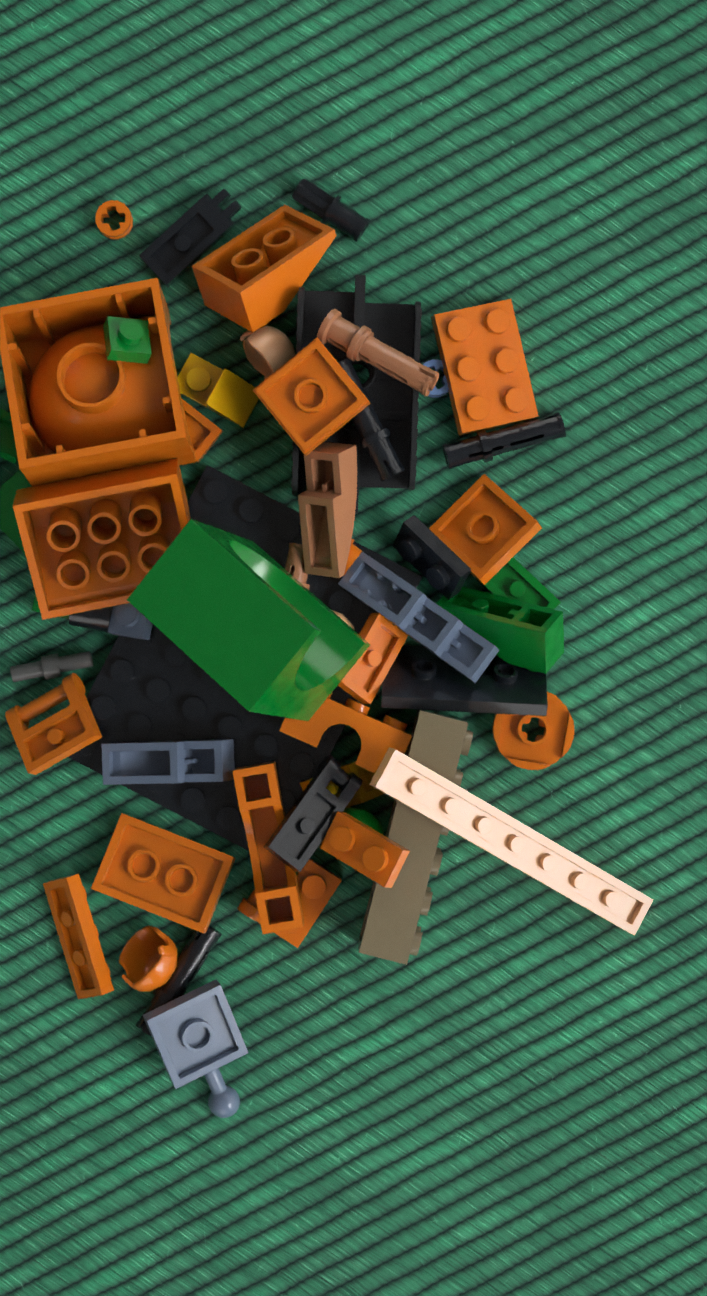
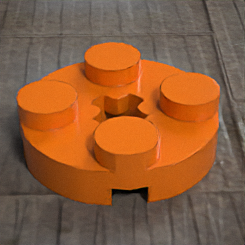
(546, 748)

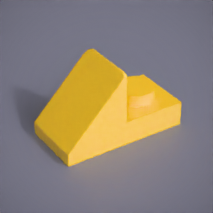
(217, 390)

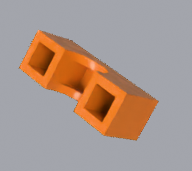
(374, 734)

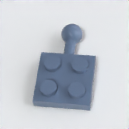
(195, 1039)

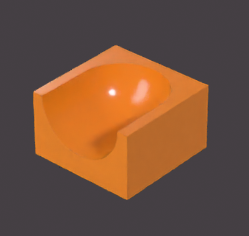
(75, 407)

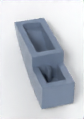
(168, 761)

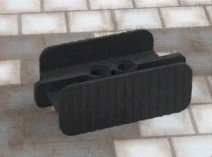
(392, 400)

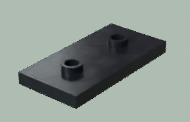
(428, 683)

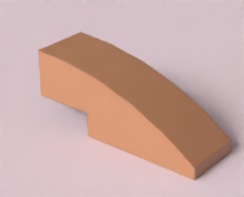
(328, 508)

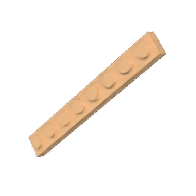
(510, 841)

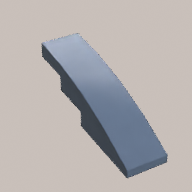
(418, 617)

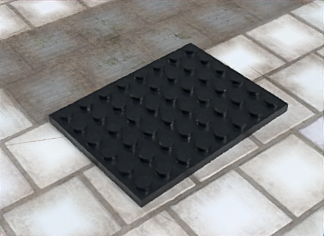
(162, 695)

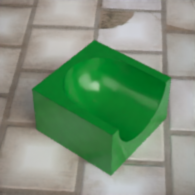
(247, 622)

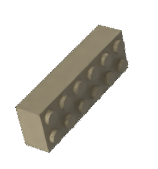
(394, 912)

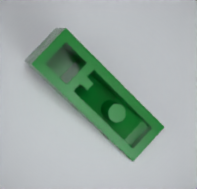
(521, 631)

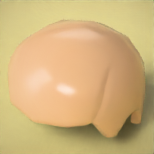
(267, 349)

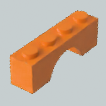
(261, 814)

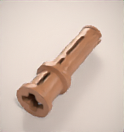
(362, 345)

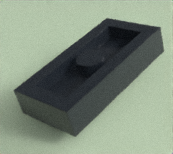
(431, 557)

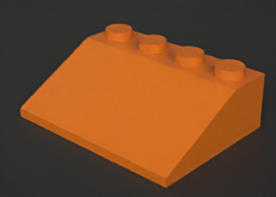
(99, 534)

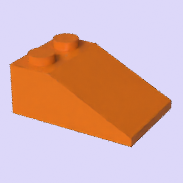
(262, 267)

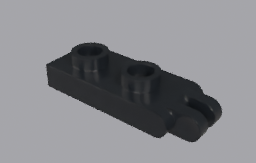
(190, 237)

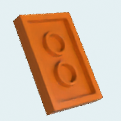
(484, 366)
(163, 873)

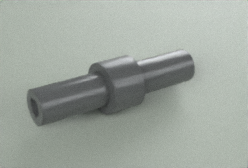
(51, 666)

